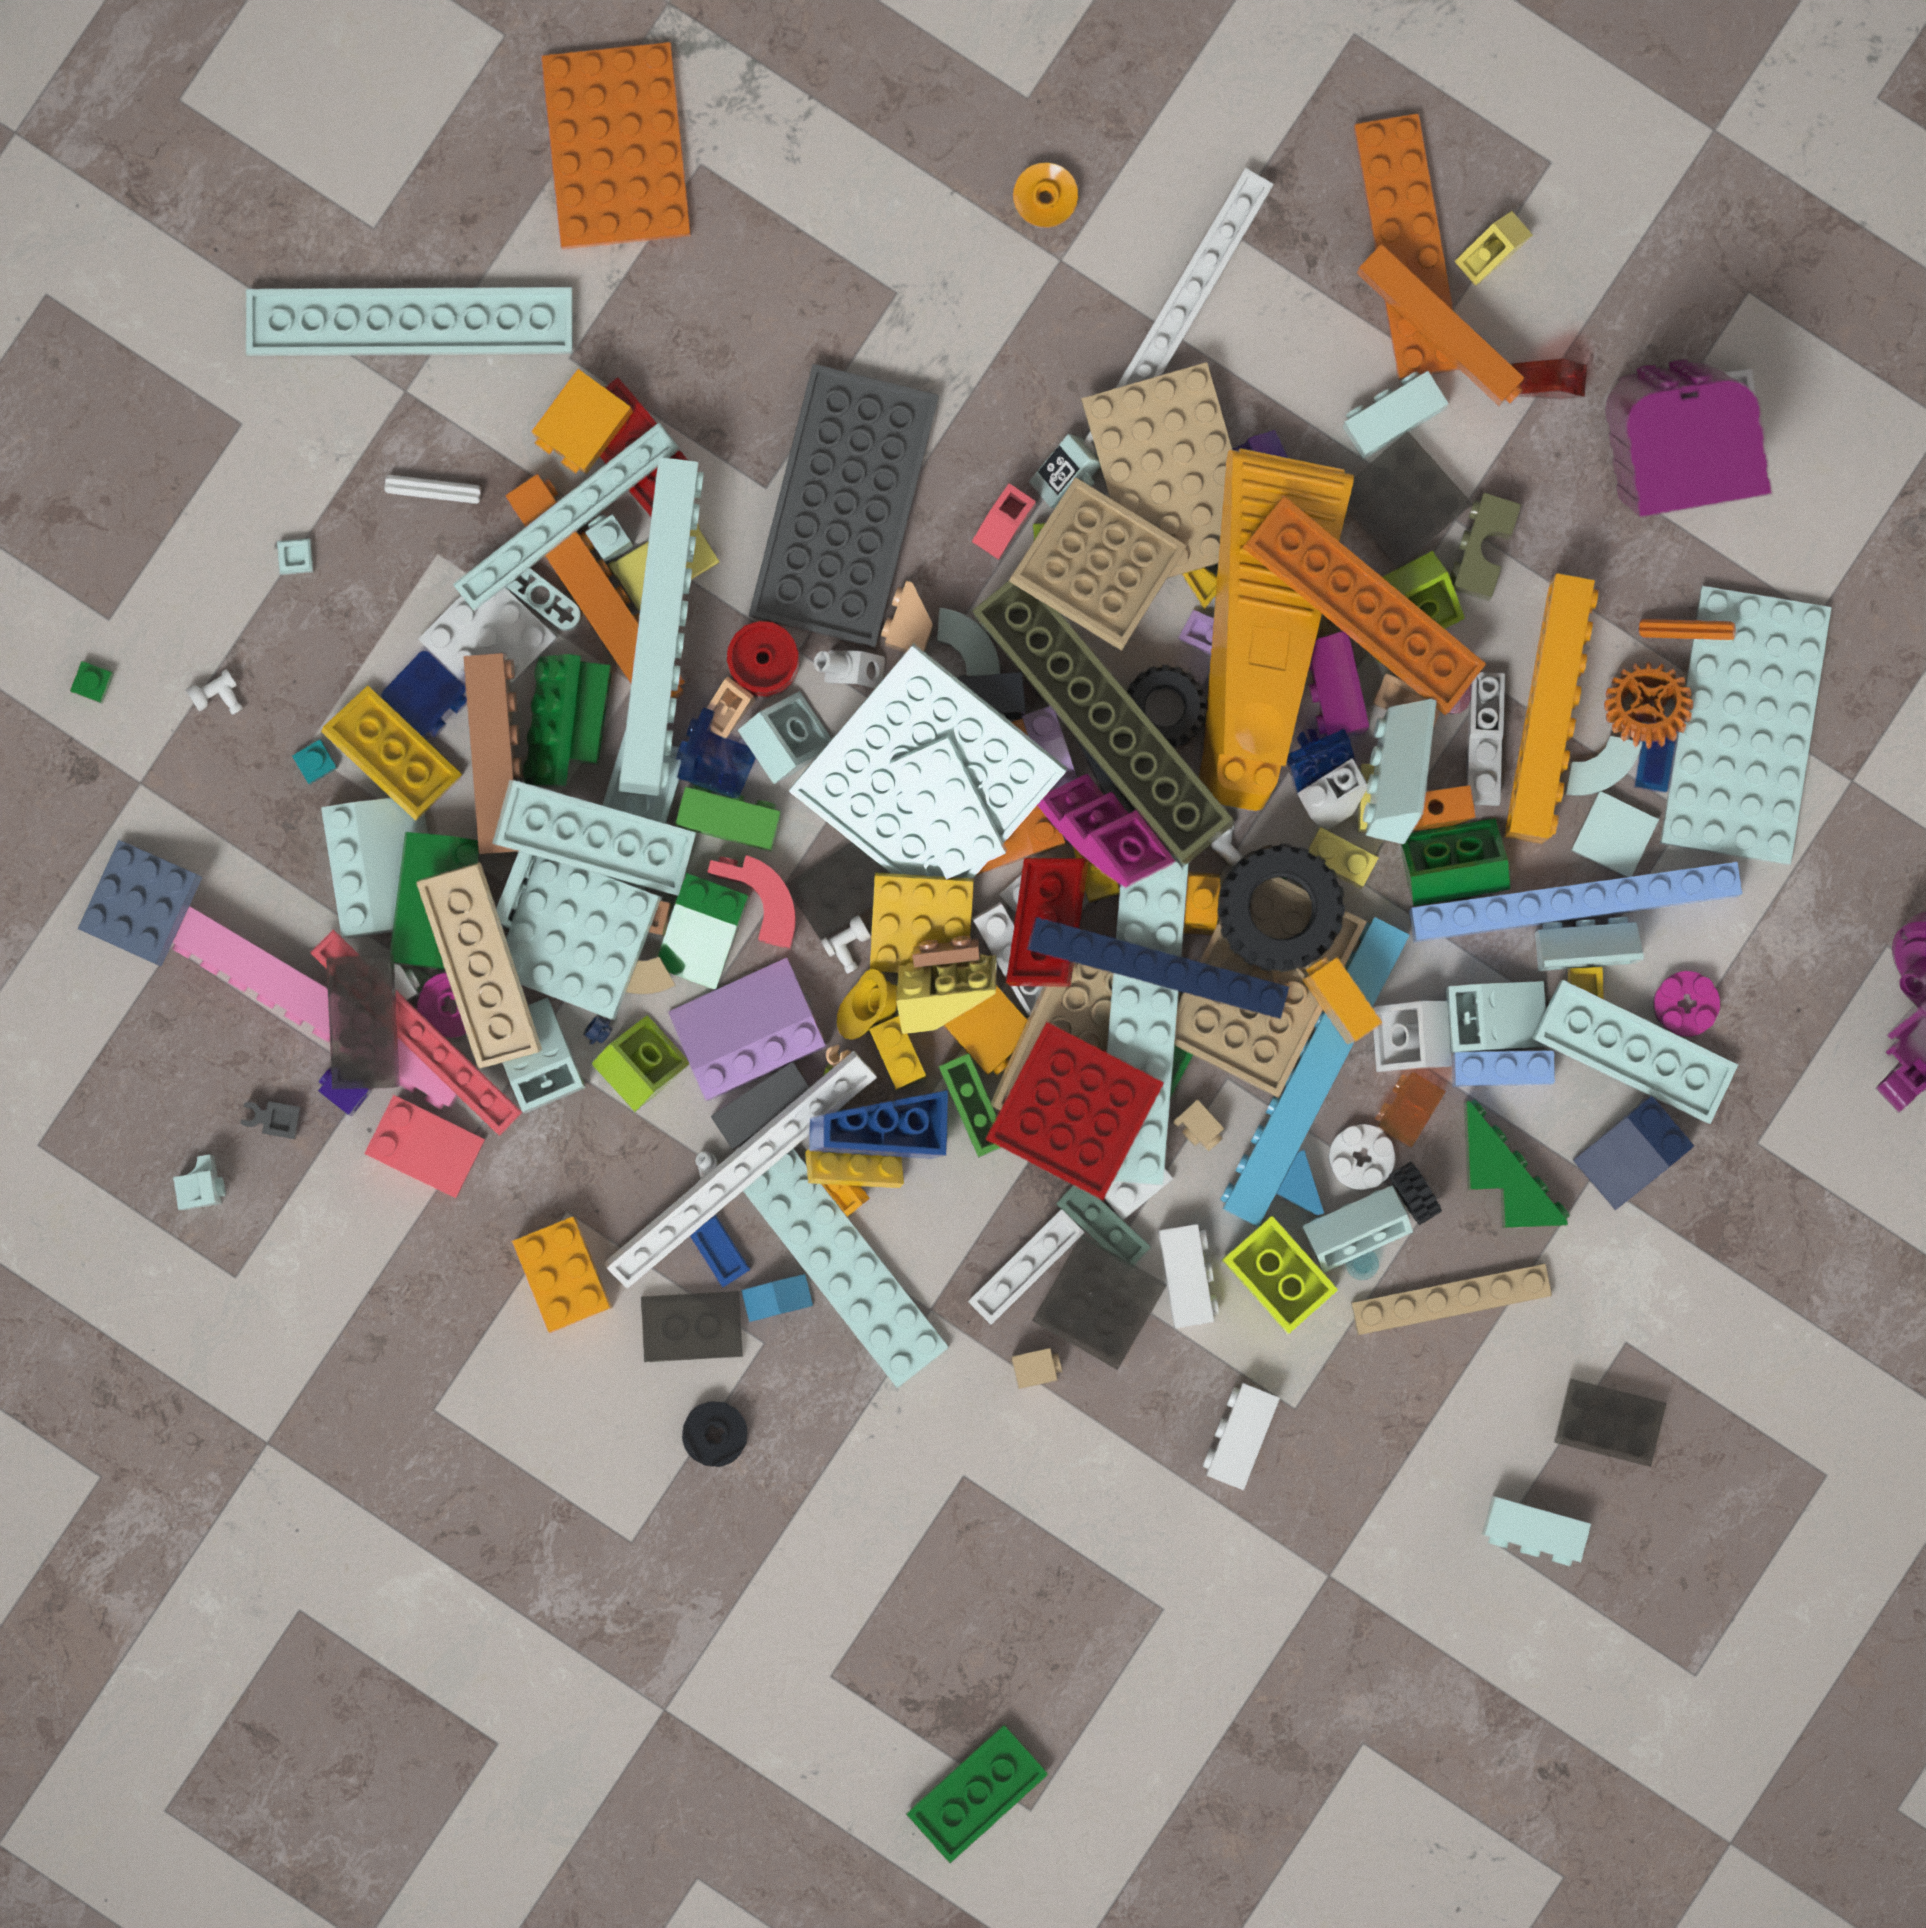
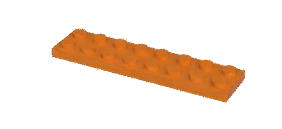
(1406, 225)
(1364, 605)

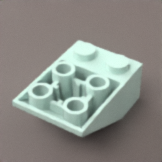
(1495, 1016)
(546, 1074)

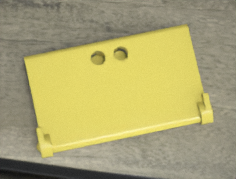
(631, 567)

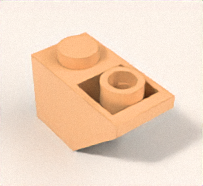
(910, 621)

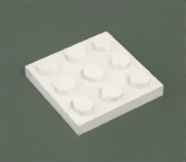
(493, 628)

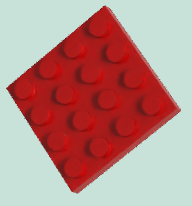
(1074, 1111)

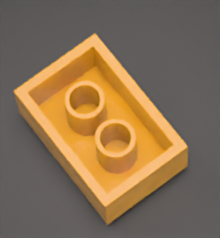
(562, 1274)

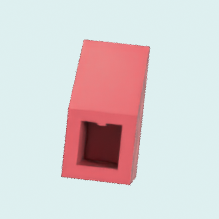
(1004, 521)

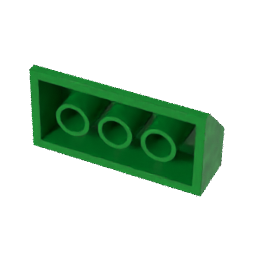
(421, 858)

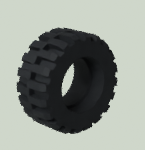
(1301, 867)

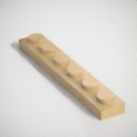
(1451, 1299)

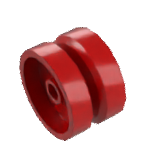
(768, 678)

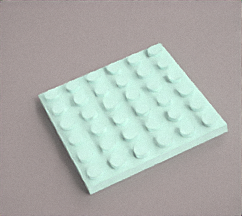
(909, 709)

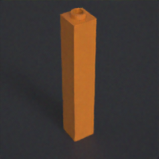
(1441, 326)

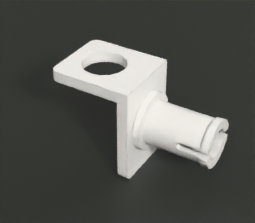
(849, 667)

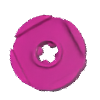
(1699, 990)
(430, 1006)

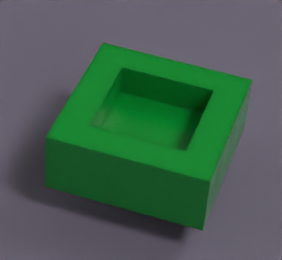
(91, 682)

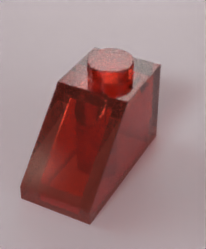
(1552, 379)

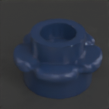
(598, 1029)

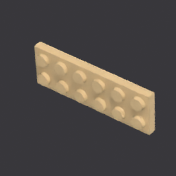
(479, 965)

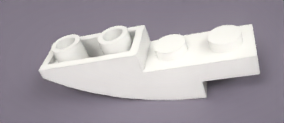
(1485, 738)
(997, 933)

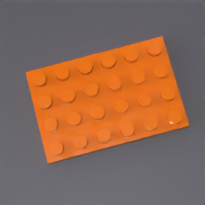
(615, 145)

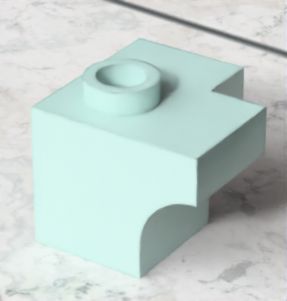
(200, 1186)

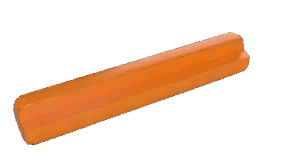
(1687, 629)

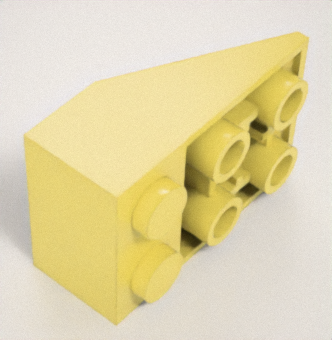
(942, 992)

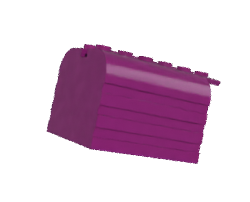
(1688, 449)

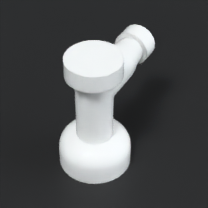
(221, 685)
(837, 943)

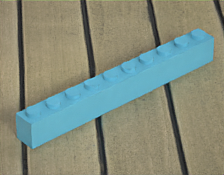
(1308, 1083)

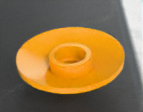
(1049, 179)

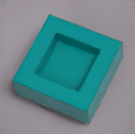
(314, 762)

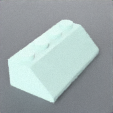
(1399, 770)

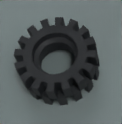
(1415, 1193)

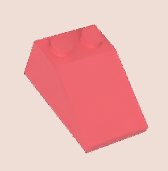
(424, 1146)

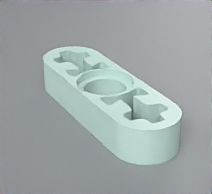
(554, 617)

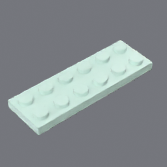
(594, 837)
(1635, 1051)

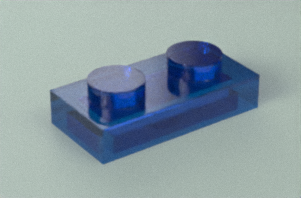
(1654, 766)

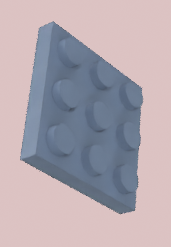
(140, 903)

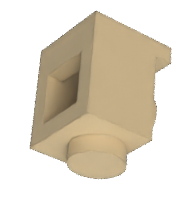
(1200, 1126)

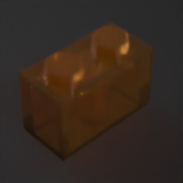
(1410, 1108)

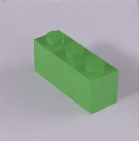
(729, 818)
(970, 1102)

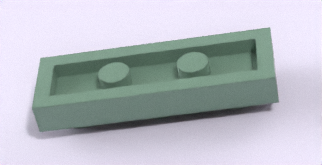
(1103, 1224)

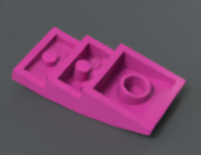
(1105, 832)

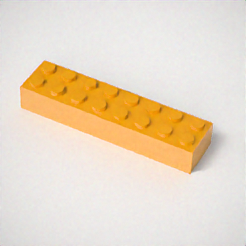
(1549, 709)

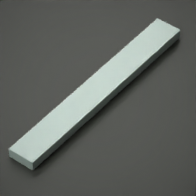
(565, 517)

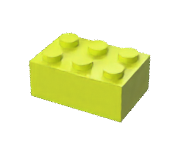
(1279, 1275)

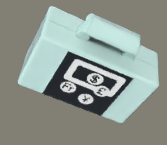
(1066, 462)

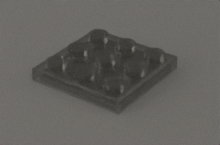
(1404, 500)
(1099, 1302)

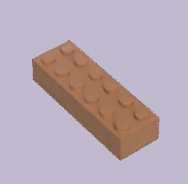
(491, 739)

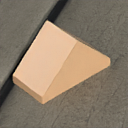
(731, 705)

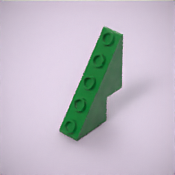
(1496, 1167)

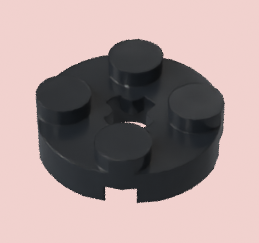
(709, 1452)

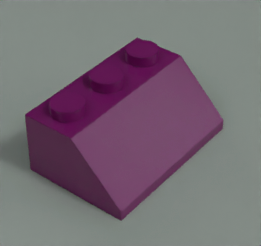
(1337, 687)

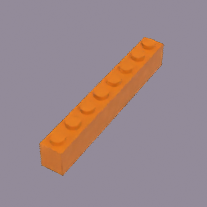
(585, 579)

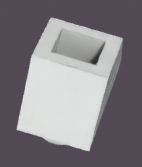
(1334, 795)

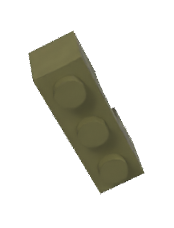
(1491, 518)

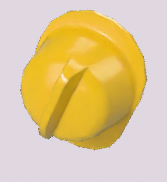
(866, 1004)

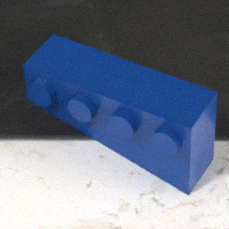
(894, 1128)

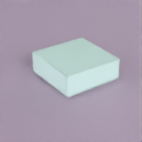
(295, 556)

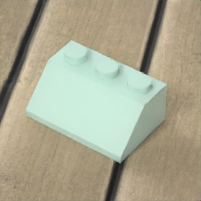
(1588, 944)

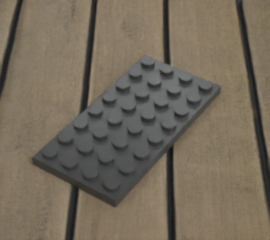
(843, 505)

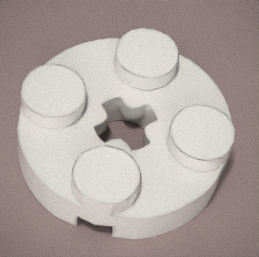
(1354, 1139)

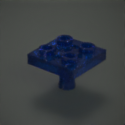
(1317, 757)

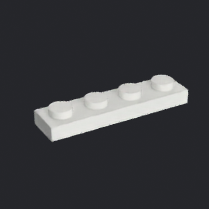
(1026, 1267)

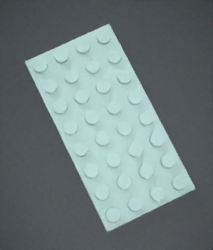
(1749, 729)

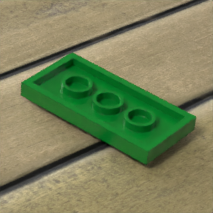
(552, 720)
(977, 1794)

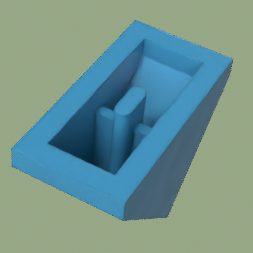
(1300, 1187)
(777, 1298)

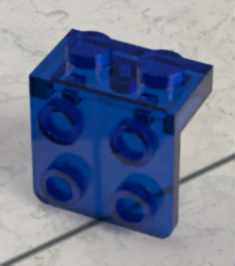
(426, 695)
(712, 759)

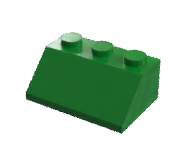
(1455, 862)

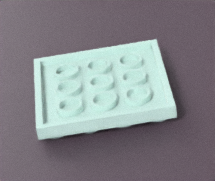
(579, 935)

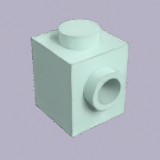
(608, 537)

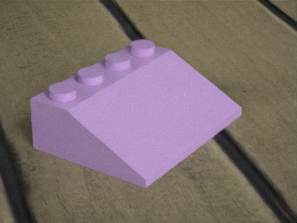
(747, 1029)

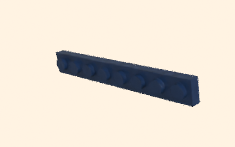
(1157, 968)

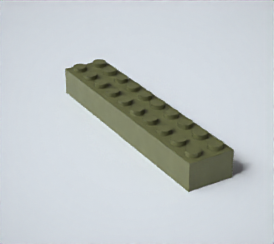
(1105, 721)

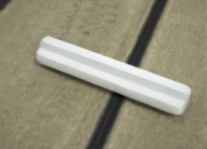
(432, 489)

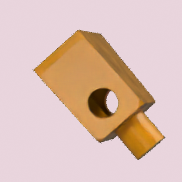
(1201, 903)

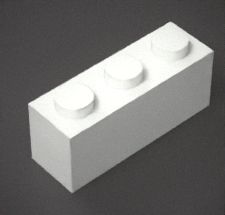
(1188, 1276)
(1240, 1435)

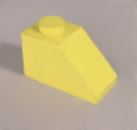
(1493, 247)

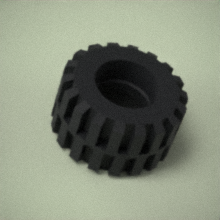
(1187, 688)

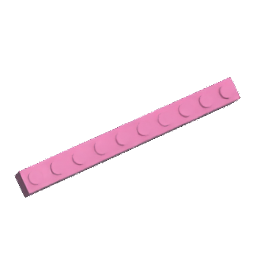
(289, 989)

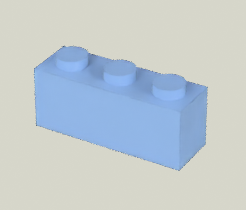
(1503, 1068)

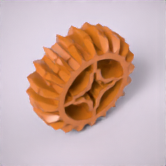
(1638, 684)

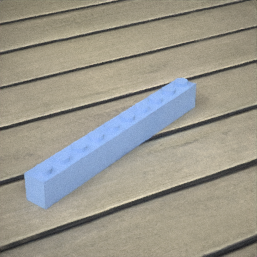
(1575, 902)

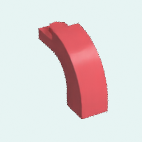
(779, 909)

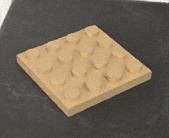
(1098, 563)

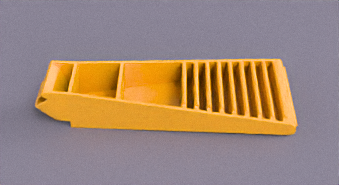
(1261, 627)

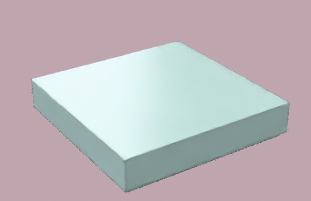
(1614, 834)

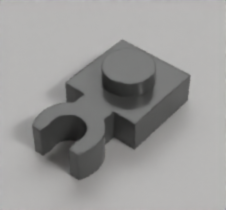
(278, 1119)

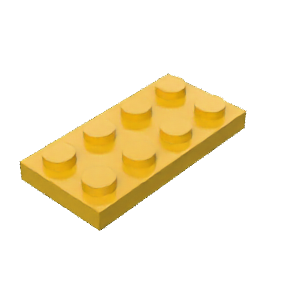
(391, 753)

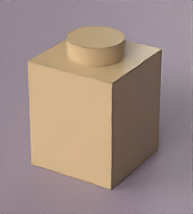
(1036, 1368)

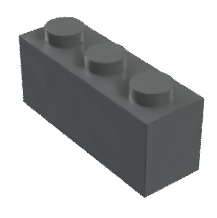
(759, 1105)

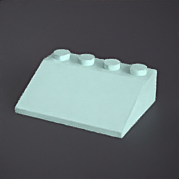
(365, 862)

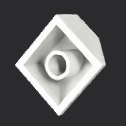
(1412, 1036)

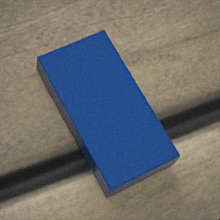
(719, 1251)

